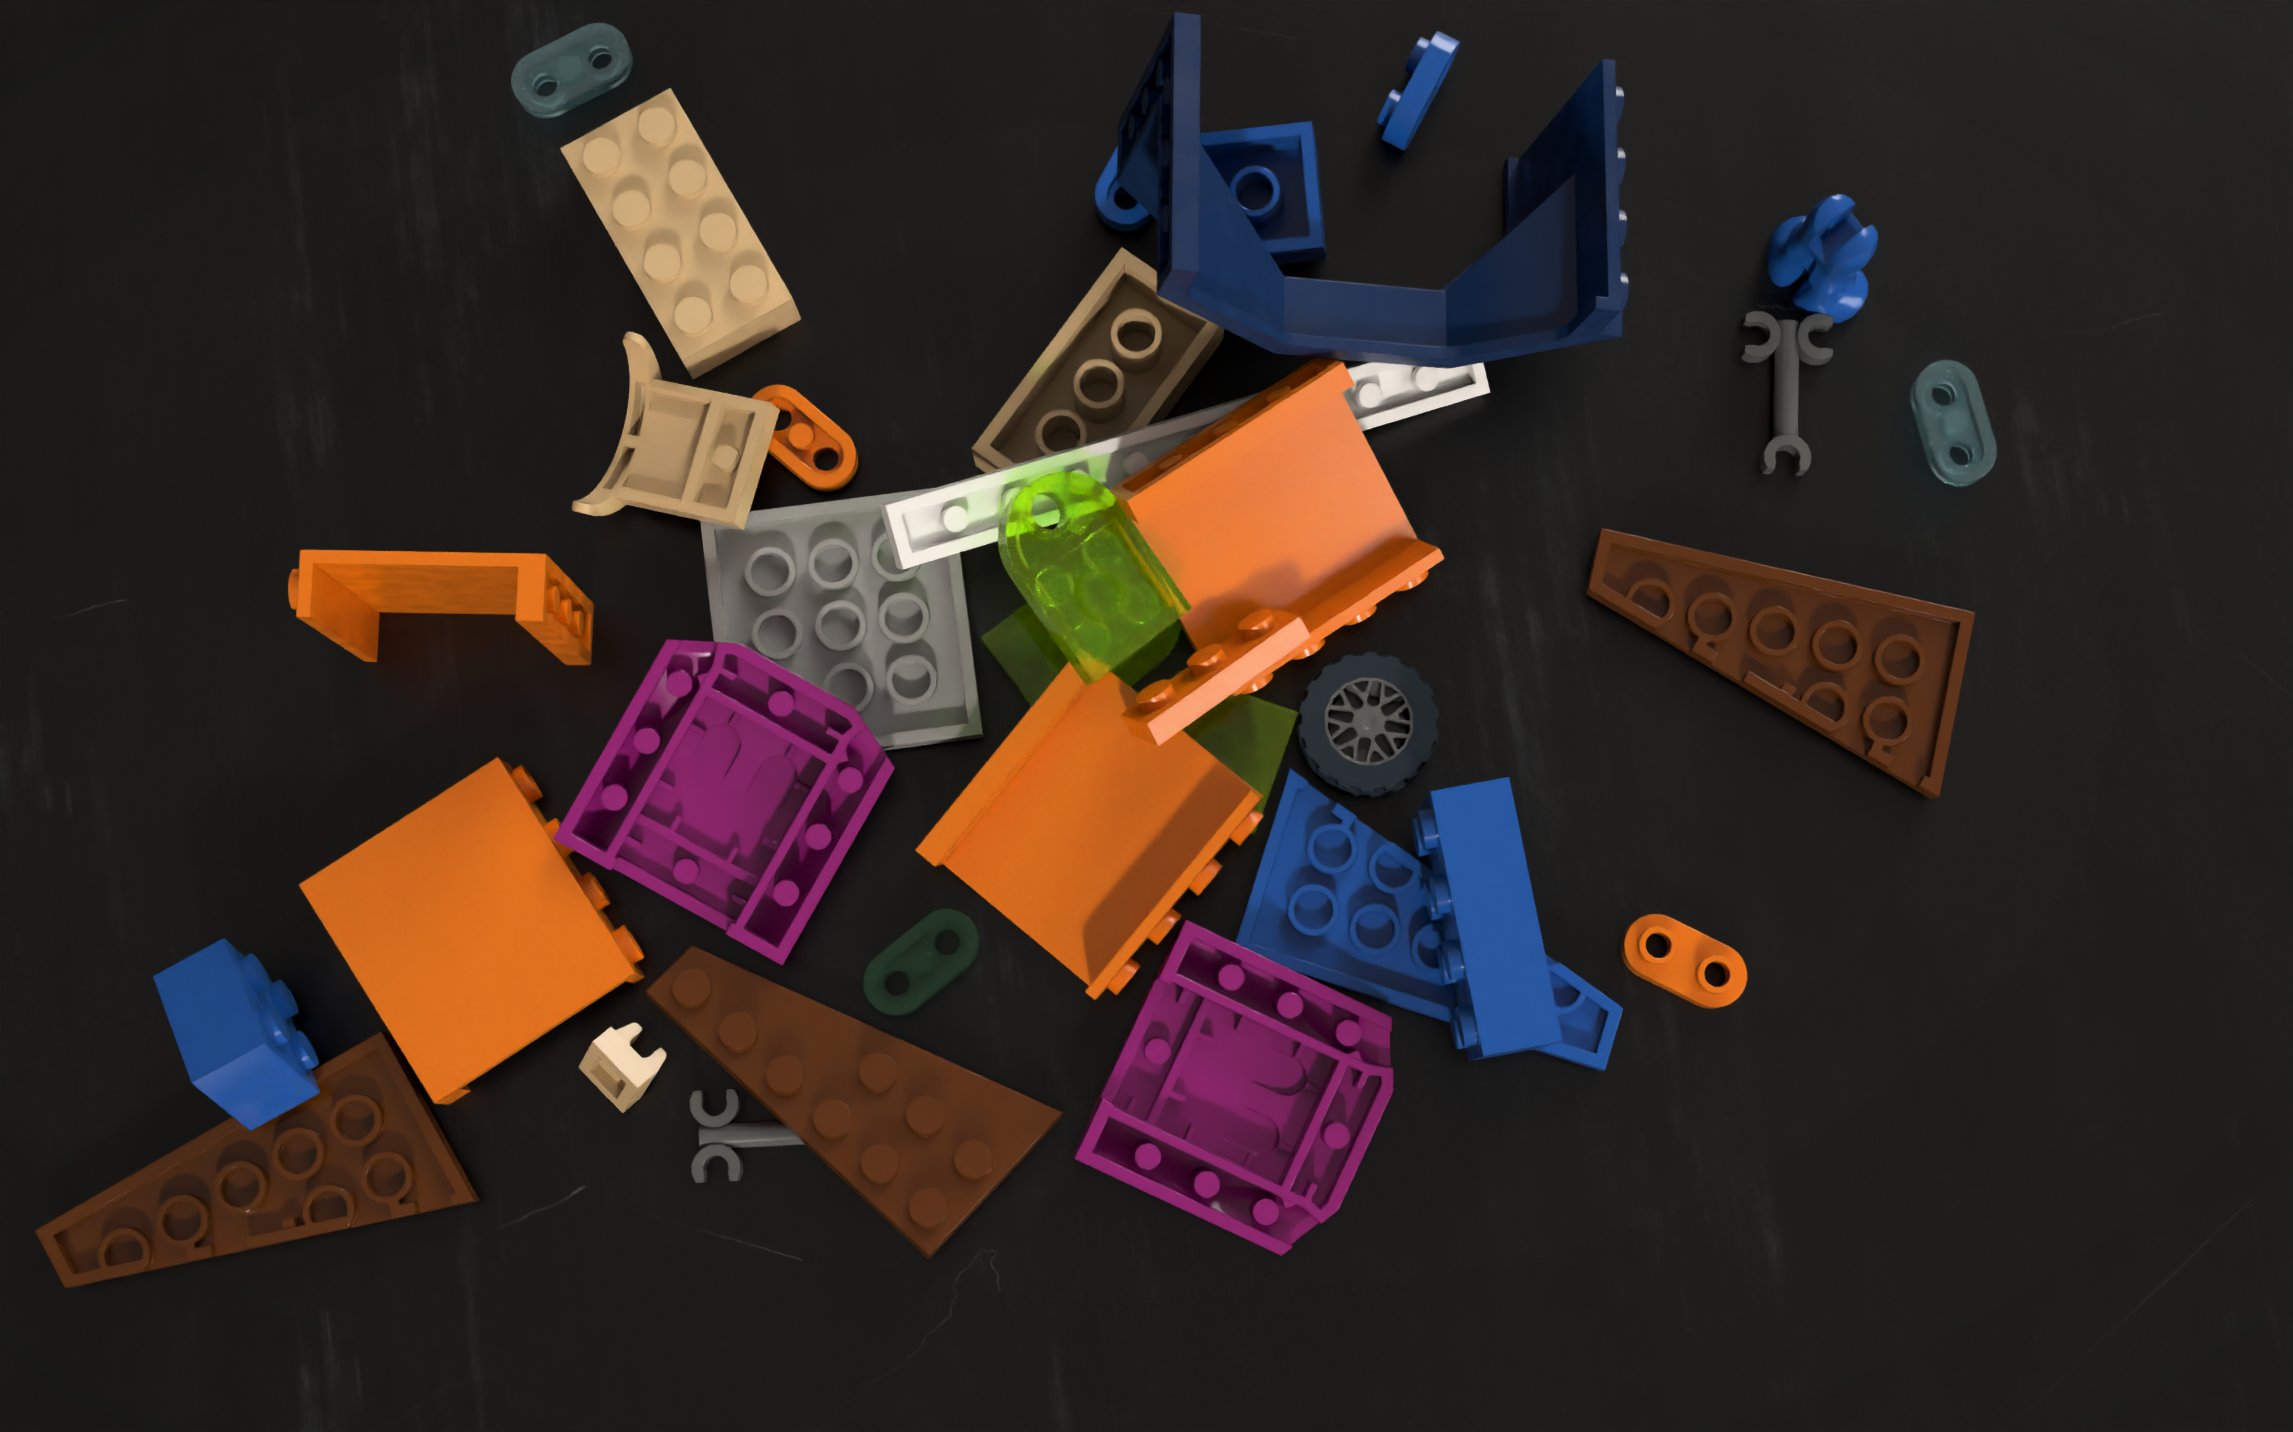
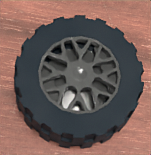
(1367, 724)

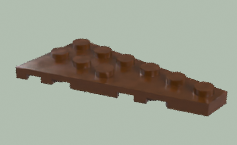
(1833, 654)
(883, 1114)
(326, 1166)

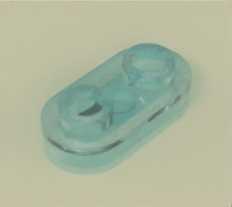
(570, 66)
(1956, 425)

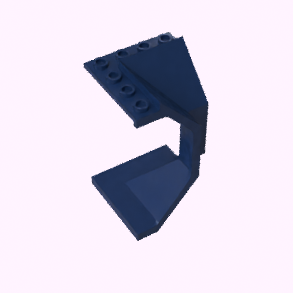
(1535, 291)

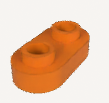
(807, 439)
(1685, 961)

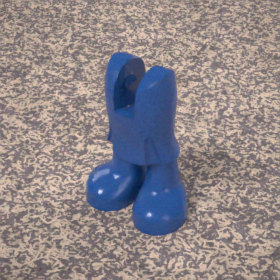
(1832, 250)

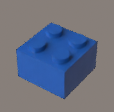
(1276, 185)
(238, 1033)

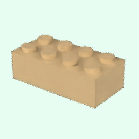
(681, 233)
(1105, 372)

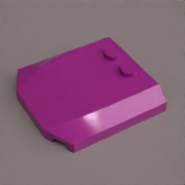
(730, 791)
(1242, 1092)

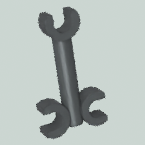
(1789, 344)
(720, 1135)

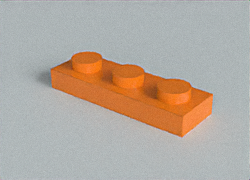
(1214, 674)

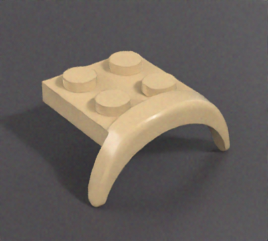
(684, 448)

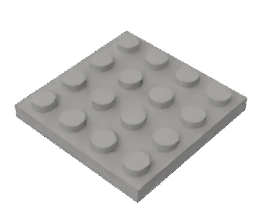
(830, 605)

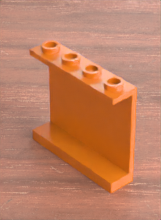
(1278, 515)
(348, 589)
(1092, 829)
(472, 928)

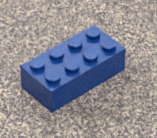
(1487, 920)

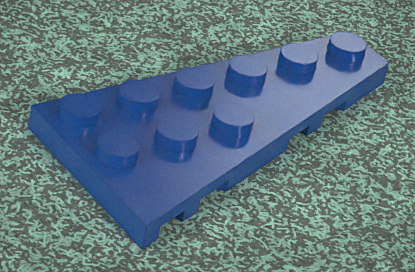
(1356, 917)

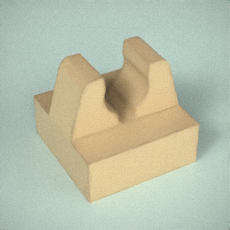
(618, 1068)

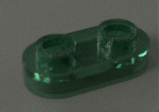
(919, 959)

